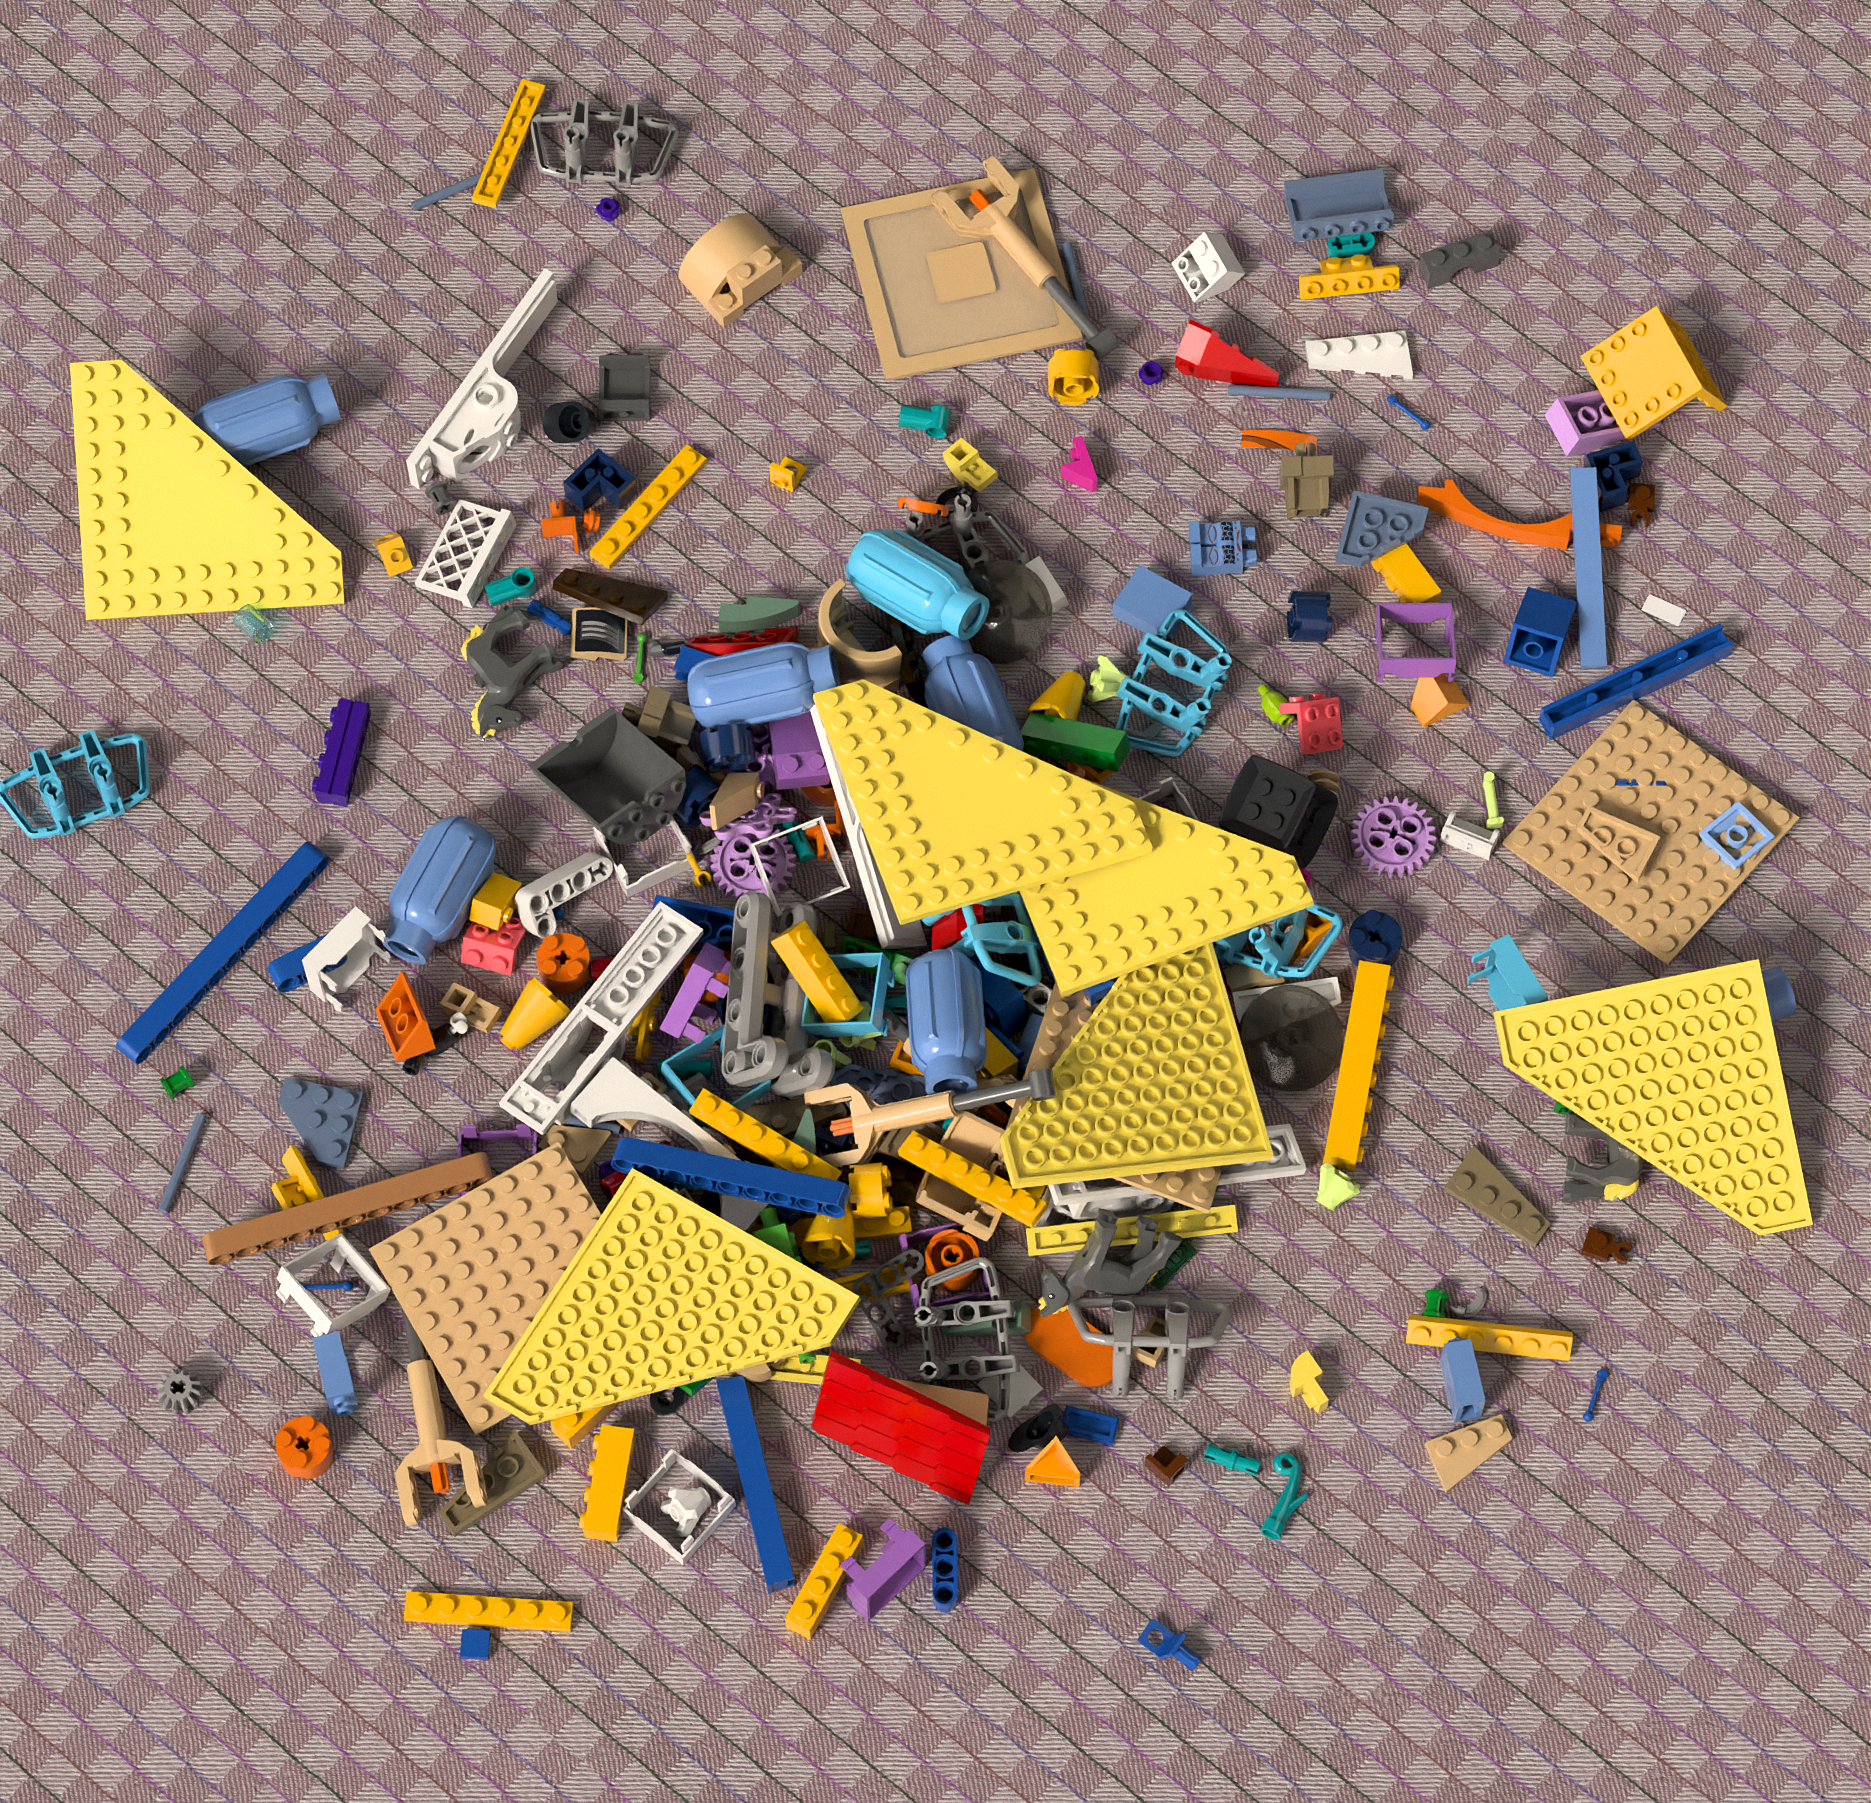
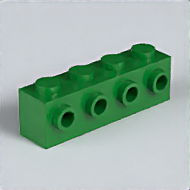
(1075, 741)

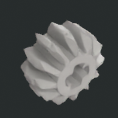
(182, 1382)

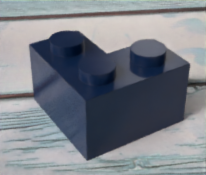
(1613, 468)
(599, 477)

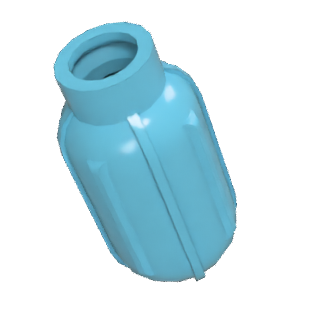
(915, 584)

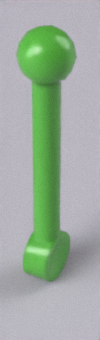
(638, 676)

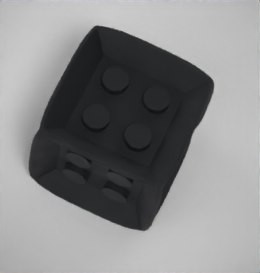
(1279, 809)

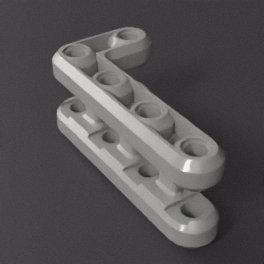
(784, 1054)

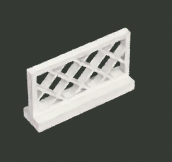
(486, 555)

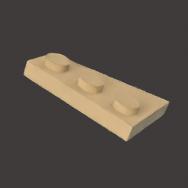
(1619, 841)
(1466, 1449)

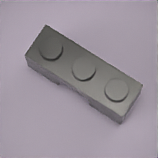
(1443, 262)

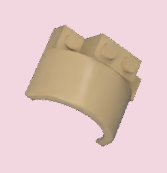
(742, 255)
(852, 659)
(977, 1142)

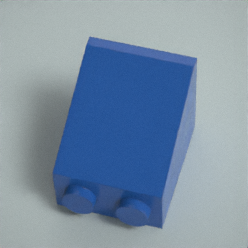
(1540, 631)

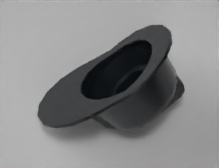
(568, 422)
(1039, 1430)

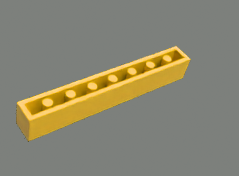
(1356, 1065)

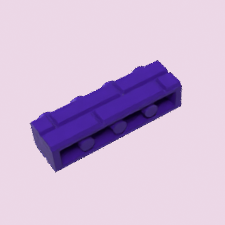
(342, 752)

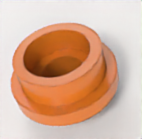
(591, 520)

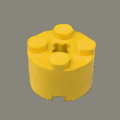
(1073, 376)
(869, 1190)

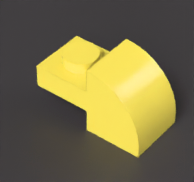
(968, 466)
(1305, 1378)

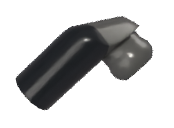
(658, 650)

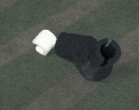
(443, 1038)

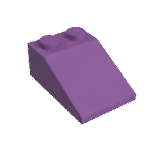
(797, 753)

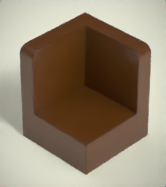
(1166, 1465)

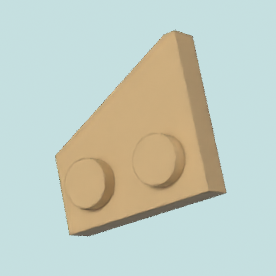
(579, 1144)

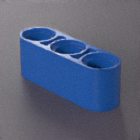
(289, 971)
(947, 1582)

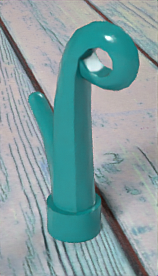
(1287, 1502)

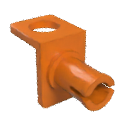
(560, 524)
(816, 833)

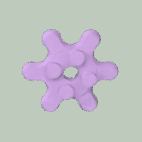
(756, 821)

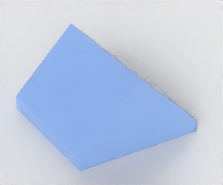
(1725, 822)

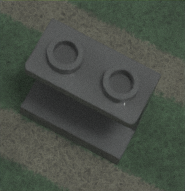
(624, 387)

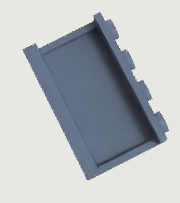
(1338, 205)

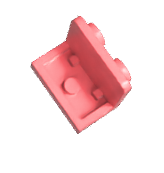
(1317, 722)
(493, 948)

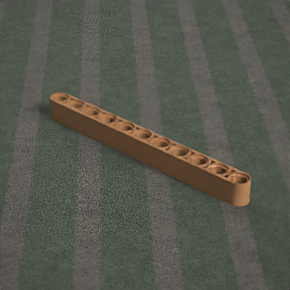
(346, 1208)

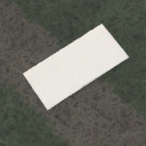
(1663, 610)

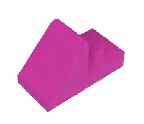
(1081, 469)

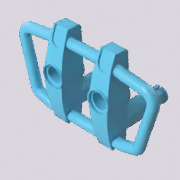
(1195, 670)
(101, 776)
(1000, 938)
(1280, 945)

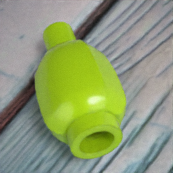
(1270, 704)

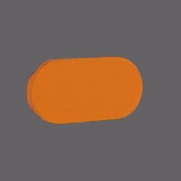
(923, 507)
(1061, 1345)

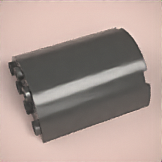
(615, 778)

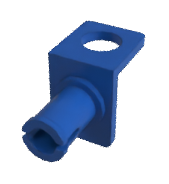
(1171, 1645)

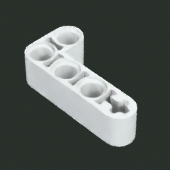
(589, 871)

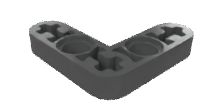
(880, 1287)

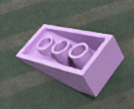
(1584, 423)

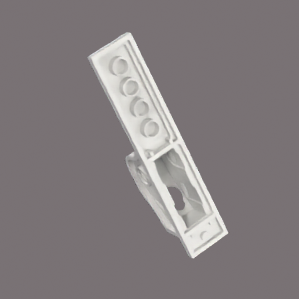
(484, 408)
(886, 922)
(612, 1004)
(1129, 1200)

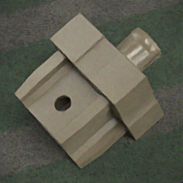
(1306, 482)
(662, 720)

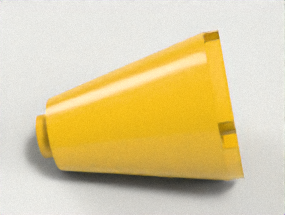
(1061, 698)
(532, 1015)
(831, 1240)

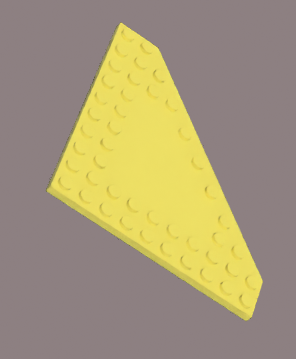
(176, 517)
(962, 812)
(1162, 903)
(1678, 1077)
(1145, 1085)
(660, 1304)

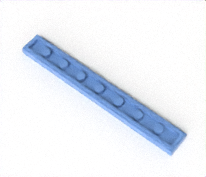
(1588, 568)

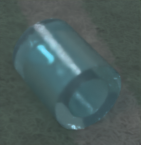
(253, 623)

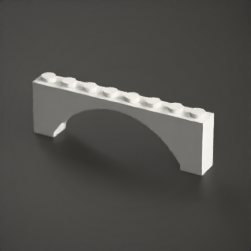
(622, 1095)

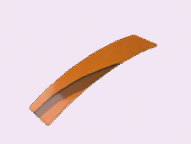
(1275, 439)

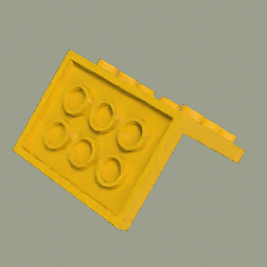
(1650, 372)

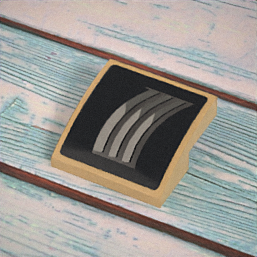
(598, 634)

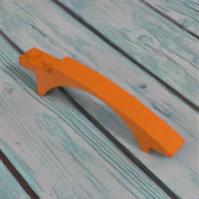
(1553, 534)

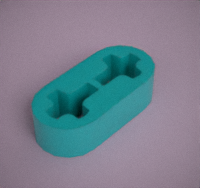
(1351, 245)

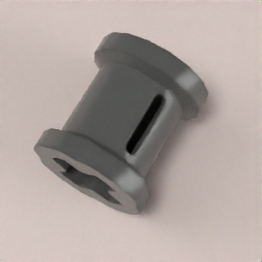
(440, 497)

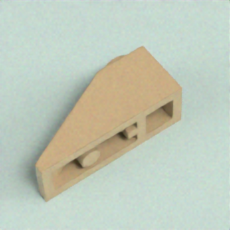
(735, 797)

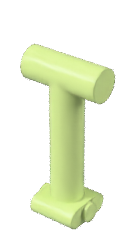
(1494, 820)

